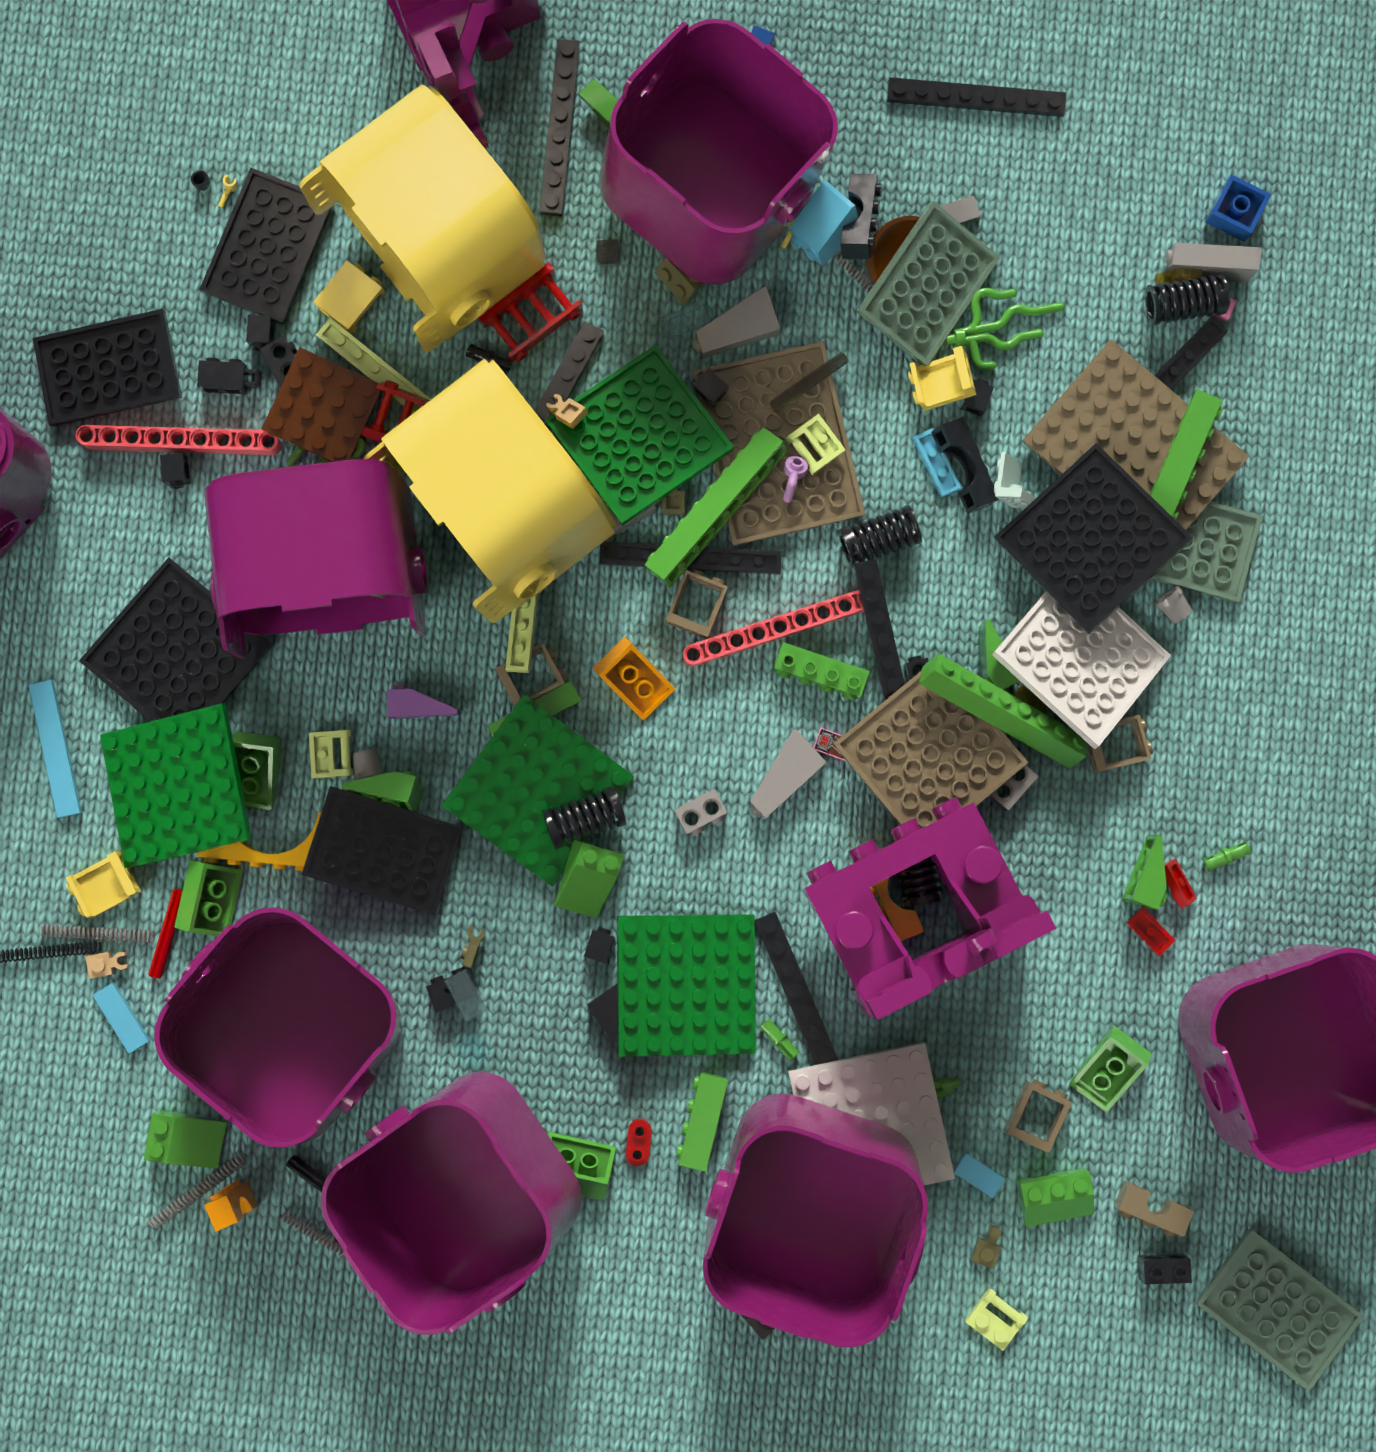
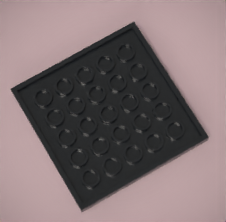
(1093, 538)
(168, 649)

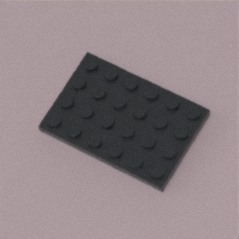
(265, 247)
(107, 367)
(382, 850)

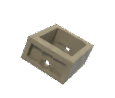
(687, 625)
(557, 671)
(1143, 746)
(1011, 1129)

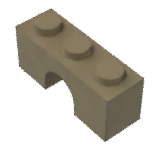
(1172, 1217)

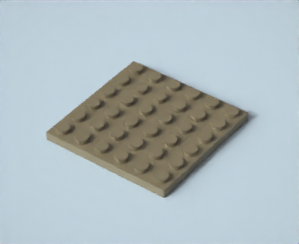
(925, 752)

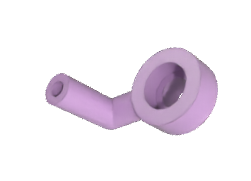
(795, 469)

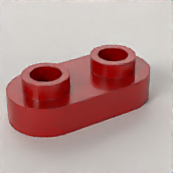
(638, 1142)

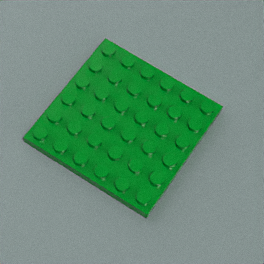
(641, 435)
(527, 769)
(175, 786)
(685, 985)

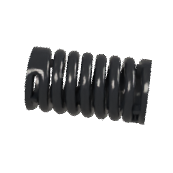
(1186, 299)
(849, 536)
(570, 816)
(920, 883)

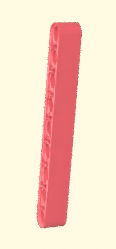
(168, 438)
(771, 635)

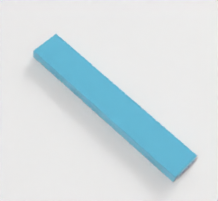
(55, 748)

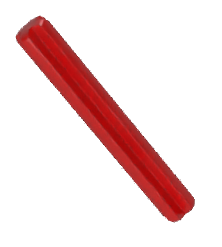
(166, 936)

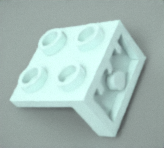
(1007, 485)

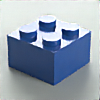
(1238, 208)

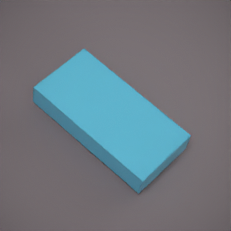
(978, 1175)

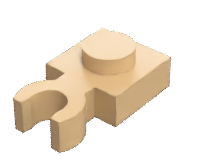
(567, 412)
(103, 964)

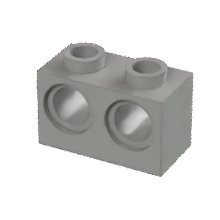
(1014, 788)
(698, 807)

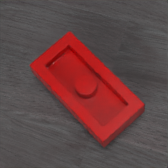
(1178, 884)
(1150, 931)

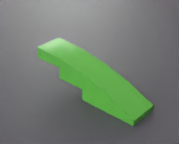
(598, 100)
(553, 702)

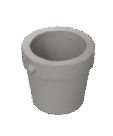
(1174, 605)
(366, 764)

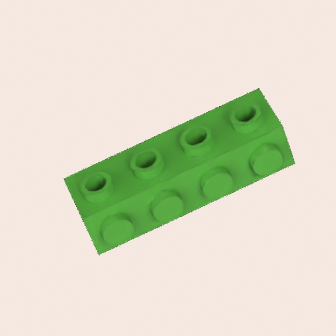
(821, 670)
(702, 1122)

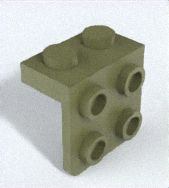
(677, 281)

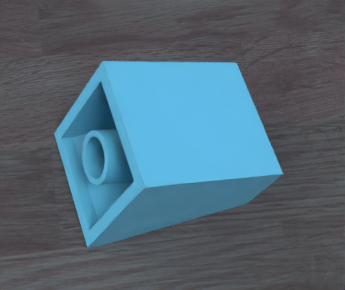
(821, 223)

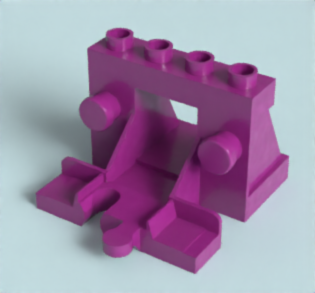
(445, 39)
(977, 882)

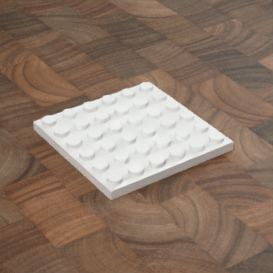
(1081, 675)
(890, 1089)

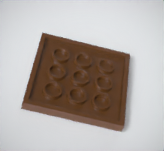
(322, 407)

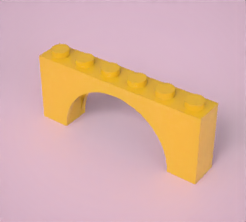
(243, 852)

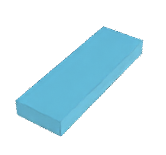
(937, 464)
(121, 1018)

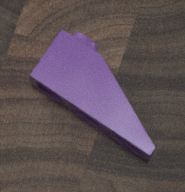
(413, 704)

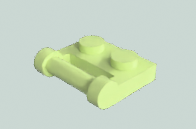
(821, 439)
(323, 755)
(991, 1325)

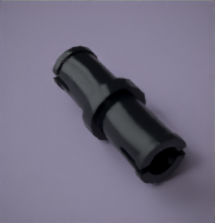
(479, 354)

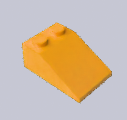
(633, 678)

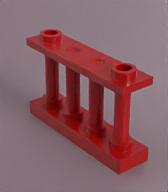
(527, 291)
(376, 430)

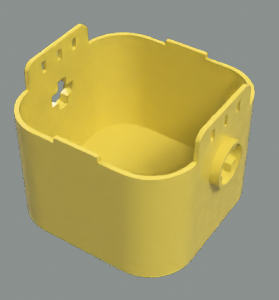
(432, 212)
(498, 486)

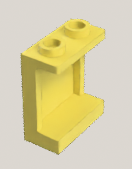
(348, 295)
(942, 380)
(103, 886)

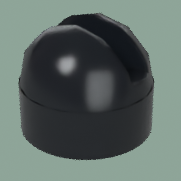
(200, 180)

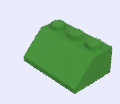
(208, 898)
(589, 1162)
(1056, 1196)

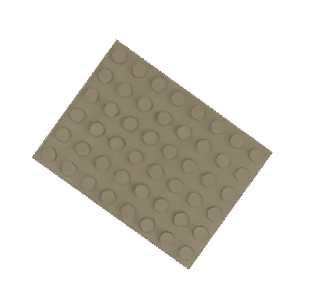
(1134, 423)
(819, 498)

